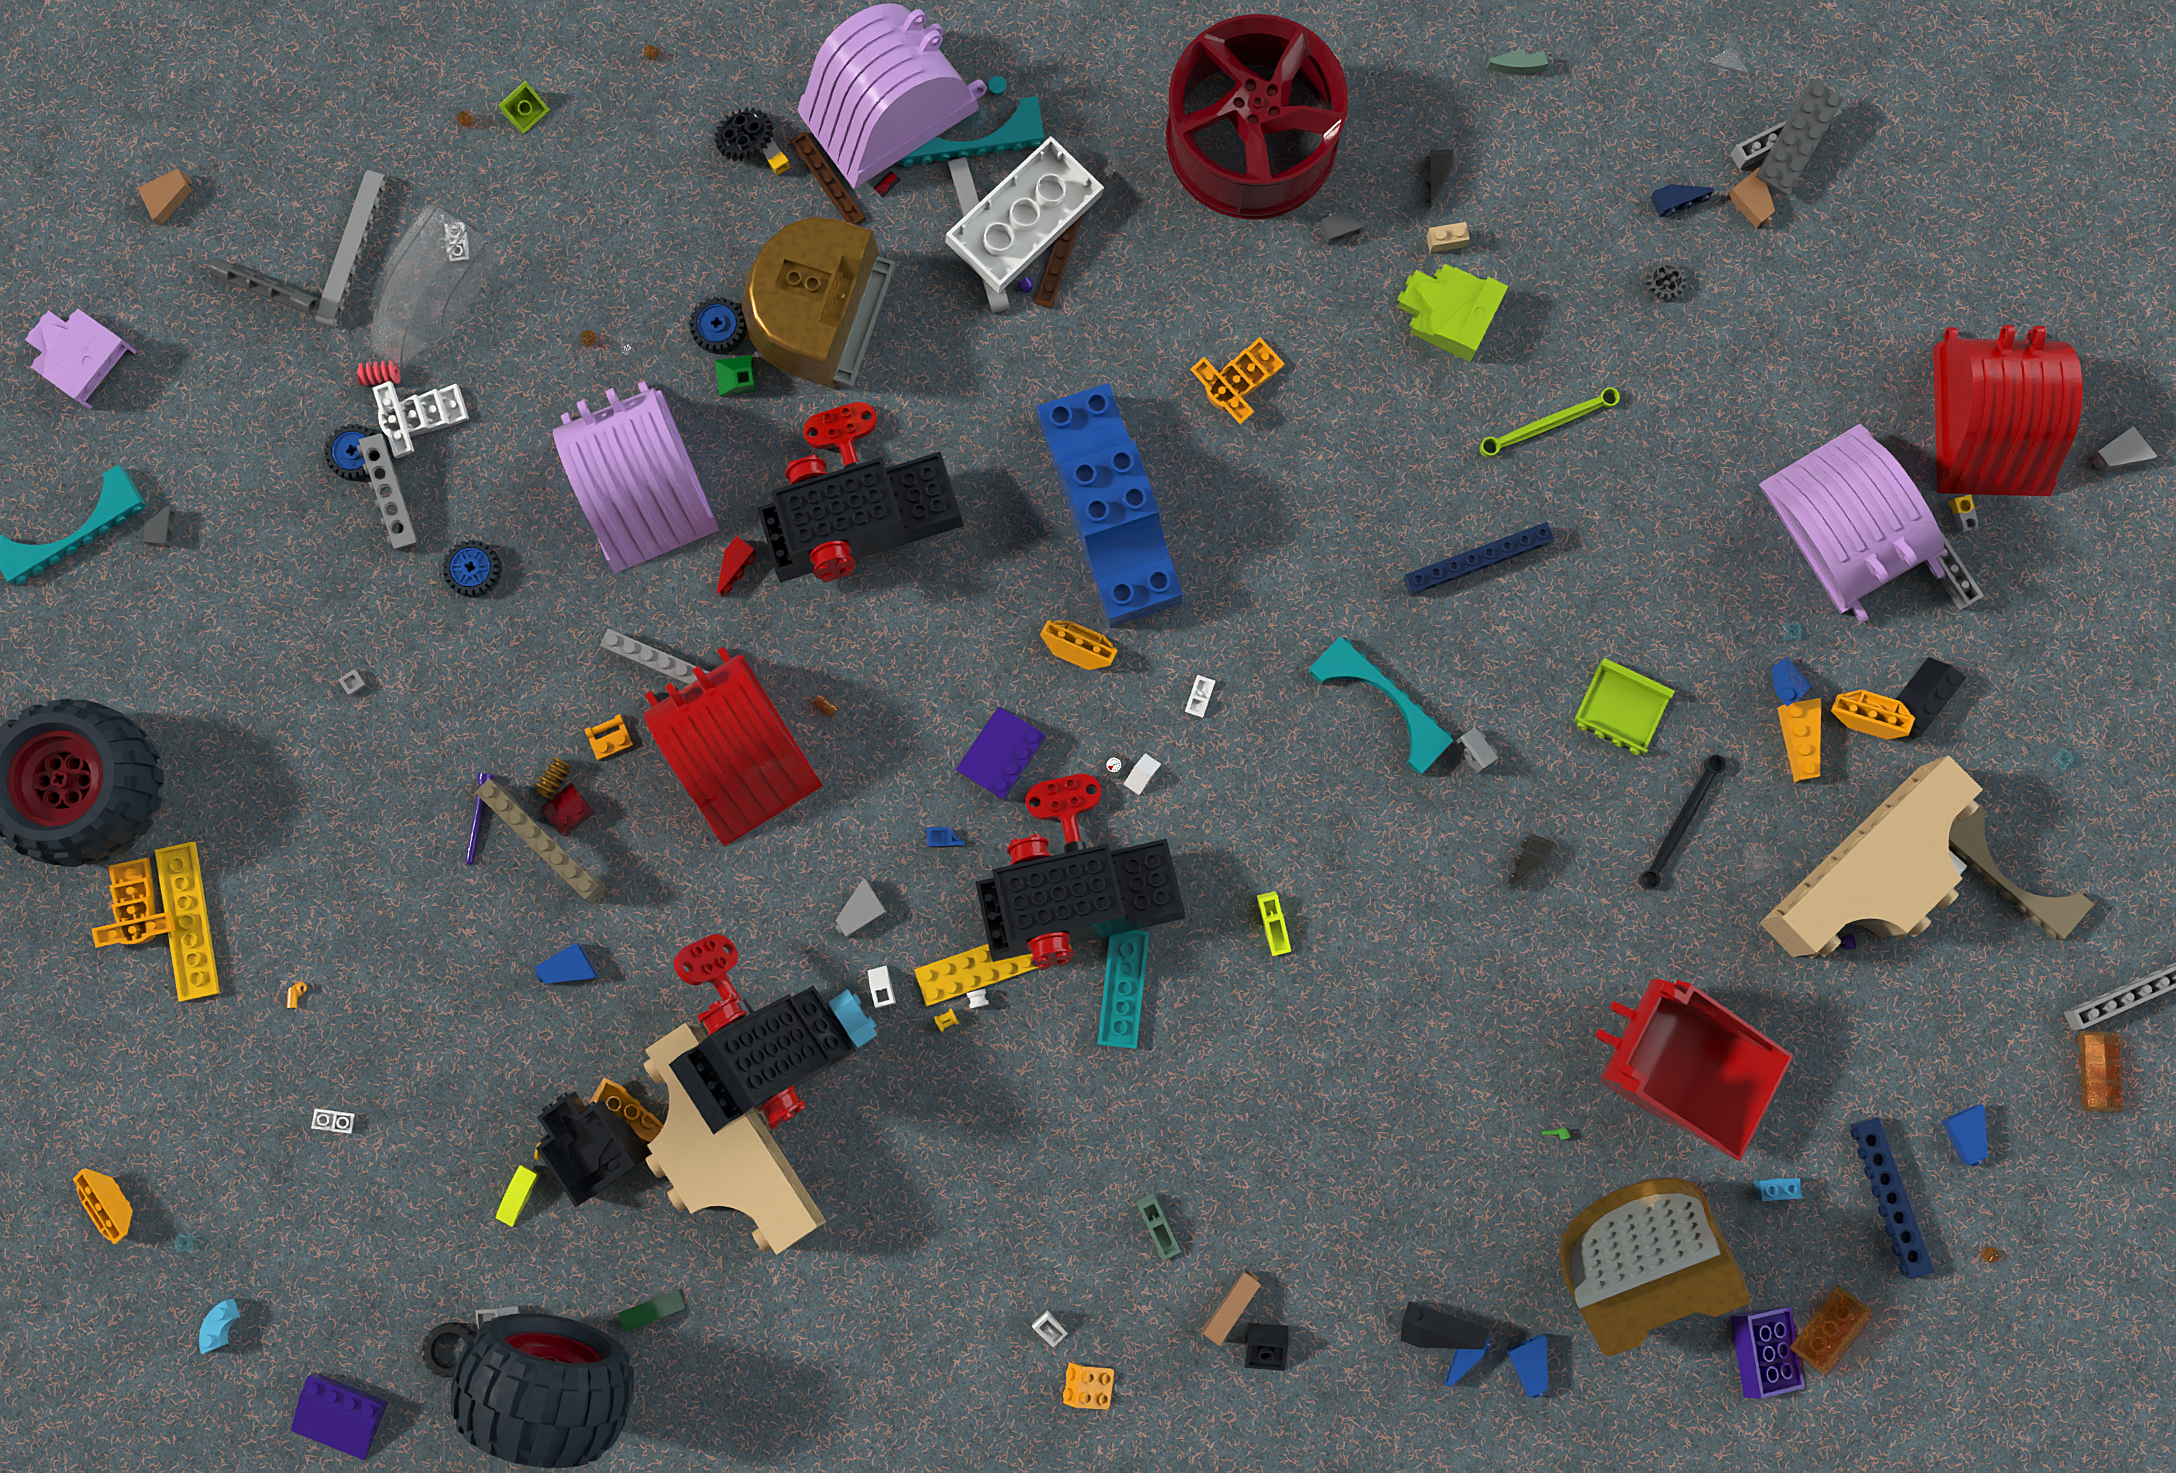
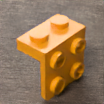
(1088, 1386)

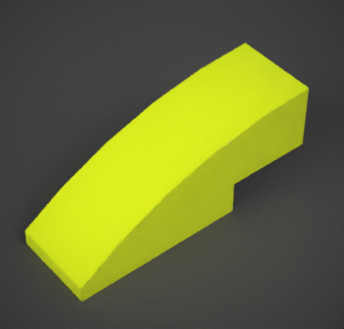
(1274, 923)
(517, 1195)

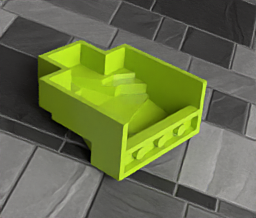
(1451, 308)

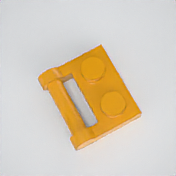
(610, 743)

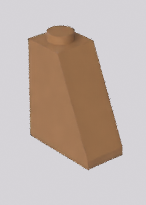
(165, 194)
(1753, 200)

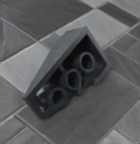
(1435, 1329)

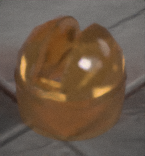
(651, 51)
(462, 115)
(584, 338)
(1986, 1253)

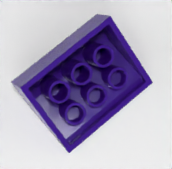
(1001, 753)
(1764, 1353)
(338, 1415)

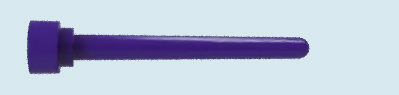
(482, 778)

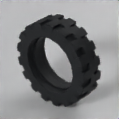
(429, 1347)

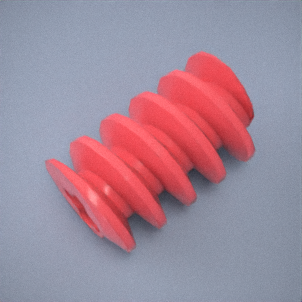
(377, 373)

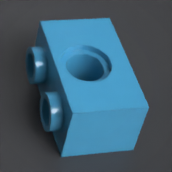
(1777, 1189)

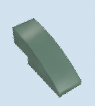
(1518, 63)
(1158, 1226)

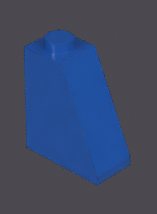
(1788, 681)
(566, 966)
(1968, 1134)
(1531, 1365)

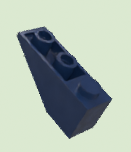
(1675, 197)

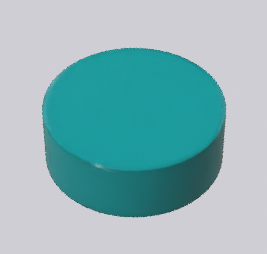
(997, 85)

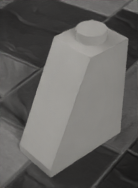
(2124, 451)
(860, 910)

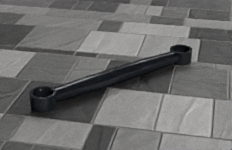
(1682, 821)

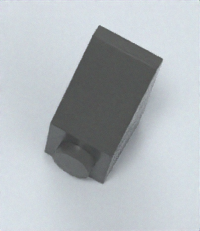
(1339, 227)
(160, 528)

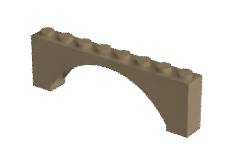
(565, 865)
(2054, 914)

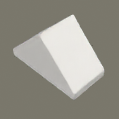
(1141, 774)
(1049, 1329)

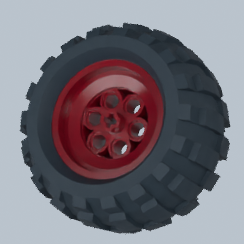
(41, 811)
(542, 1390)

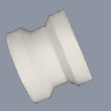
(977, 998)

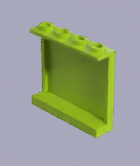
(1622, 707)

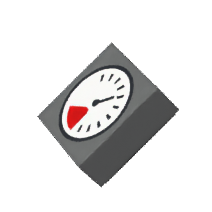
(1113, 765)

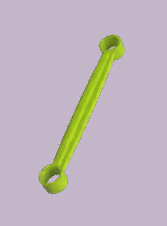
(1549, 422)

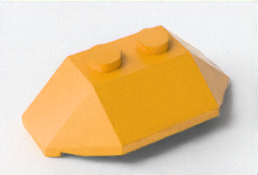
(1078, 644)
(1873, 714)
(104, 1204)

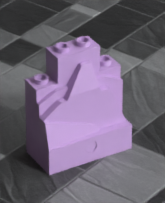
(75, 353)

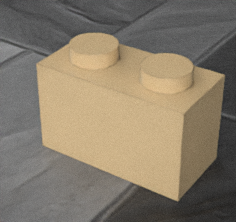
(1447, 237)

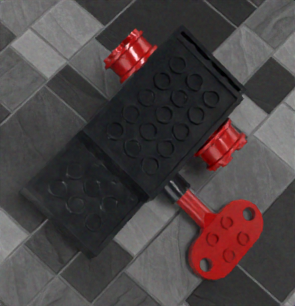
(854, 512)
(1074, 896)
(752, 1056)

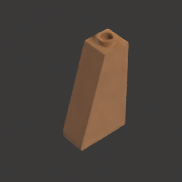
(1231, 1307)

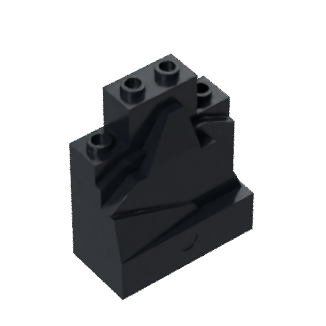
(587, 1146)

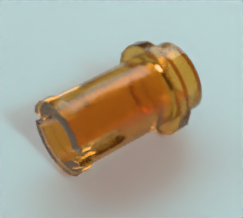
(826, 705)

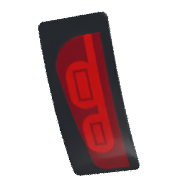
(886, 184)

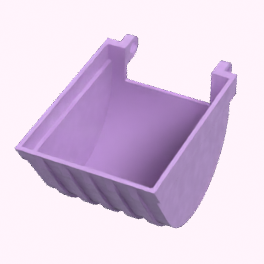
(883, 90)
(634, 477)
(1855, 517)

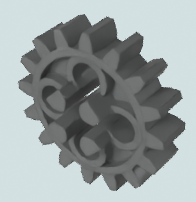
(1676, 281)

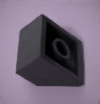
(1266, 1346)

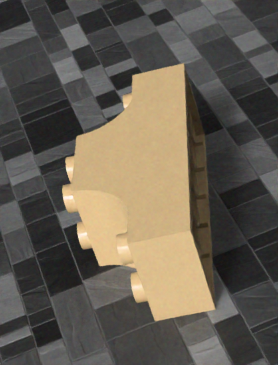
(1885, 870)
(728, 1169)

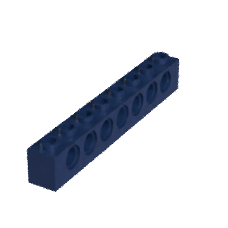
(1478, 559)
(1921, 1262)

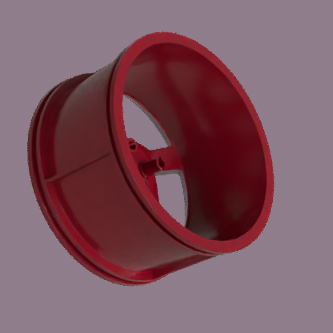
(1256, 109)

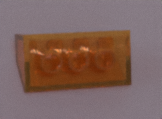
(2100, 1071)
(1832, 1331)

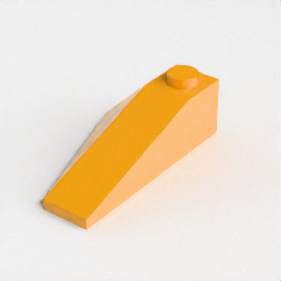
(625, 1106)

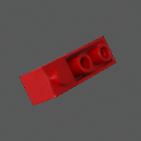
(735, 560)

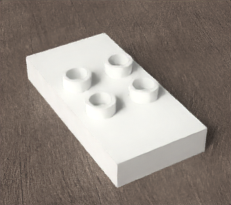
(1024, 214)

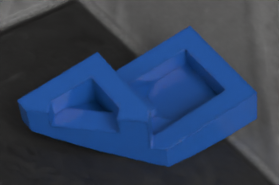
(942, 837)

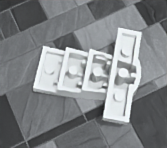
(417, 414)

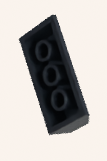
(1929, 693)

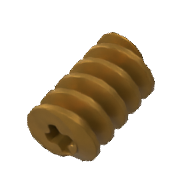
(552, 777)

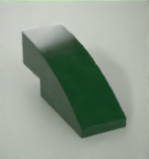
(651, 1310)

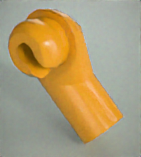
(294, 993)

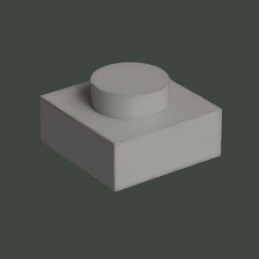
(352, 682)

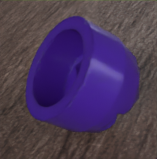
(1025, 284)
(1850, 942)

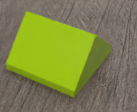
(523, 107)

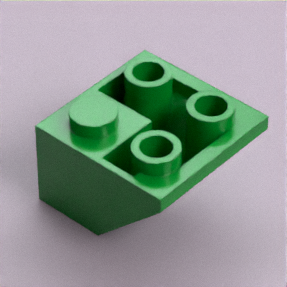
(735, 375)

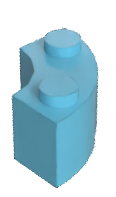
(853, 1018)
(216, 1326)

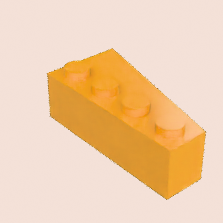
(1802, 737)

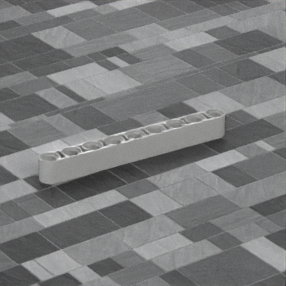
(968, 200)
(350, 248)

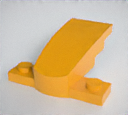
(1238, 378)
(133, 907)

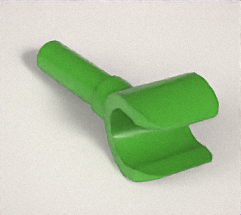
(1563, 1133)

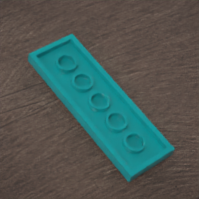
(1123, 989)

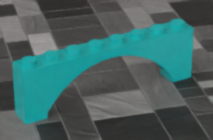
(1020, 131)
(117, 502)
(1344, 662)

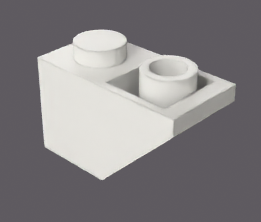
(881, 987)

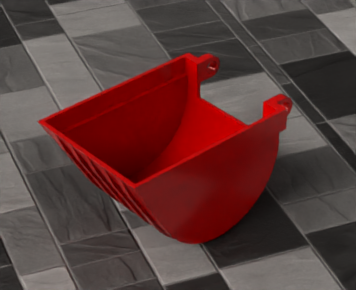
(2004, 412)
(730, 748)
(1694, 1065)

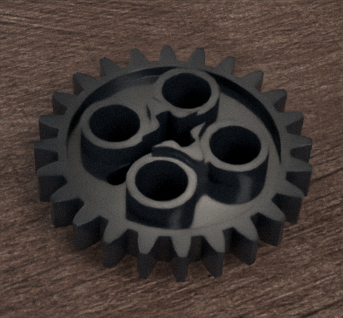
(743, 134)

